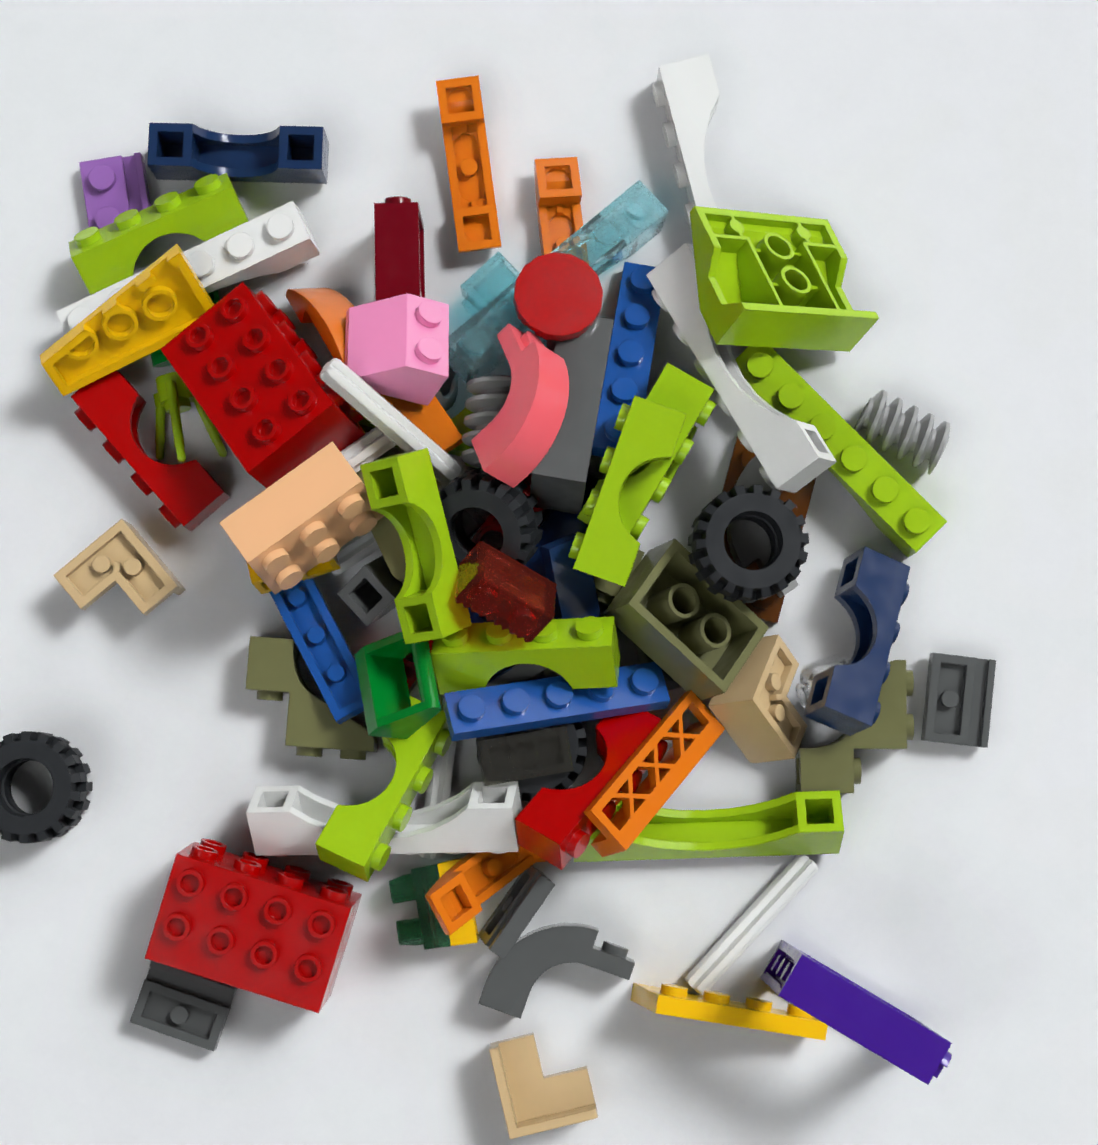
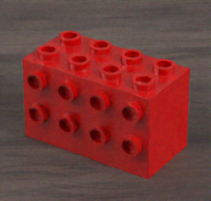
(260, 385)
(254, 924)

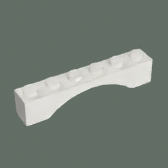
(689, 100)
(245, 252)
(787, 448)
(473, 821)

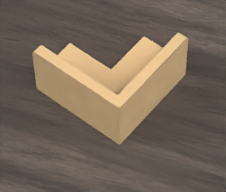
(123, 559)
(757, 704)
(538, 1101)

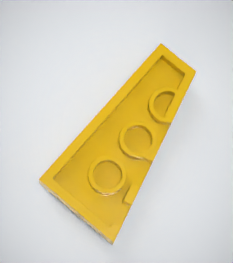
(129, 323)
(718, 1008)

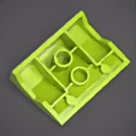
(773, 281)

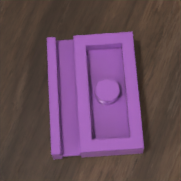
(113, 187)

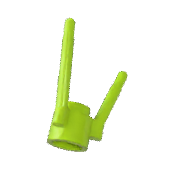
(175, 398)

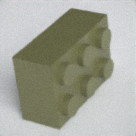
(683, 624)

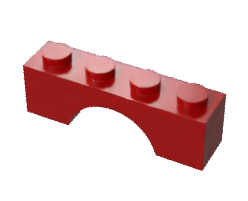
(184, 488)
(554, 819)

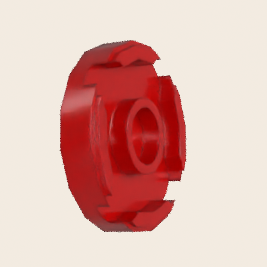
(558, 296)

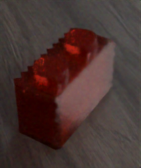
(505, 592)

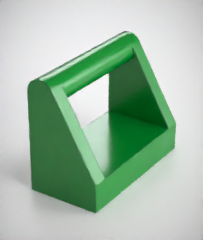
(386, 688)

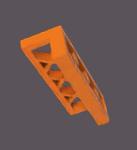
(662, 778)

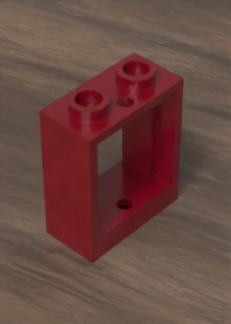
(399, 248)

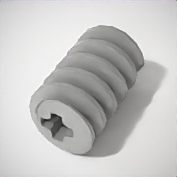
(489, 398)
(903, 430)

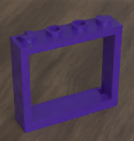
(856, 1013)

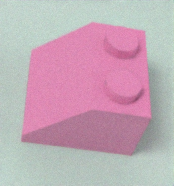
(400, 346)

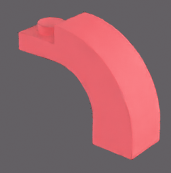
(532, 412)

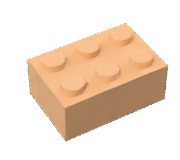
(302, 519)

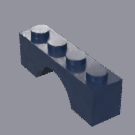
(278, 156)
(872, 593)

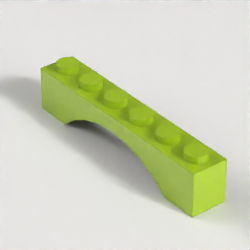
(863, 472)
(782, 826)

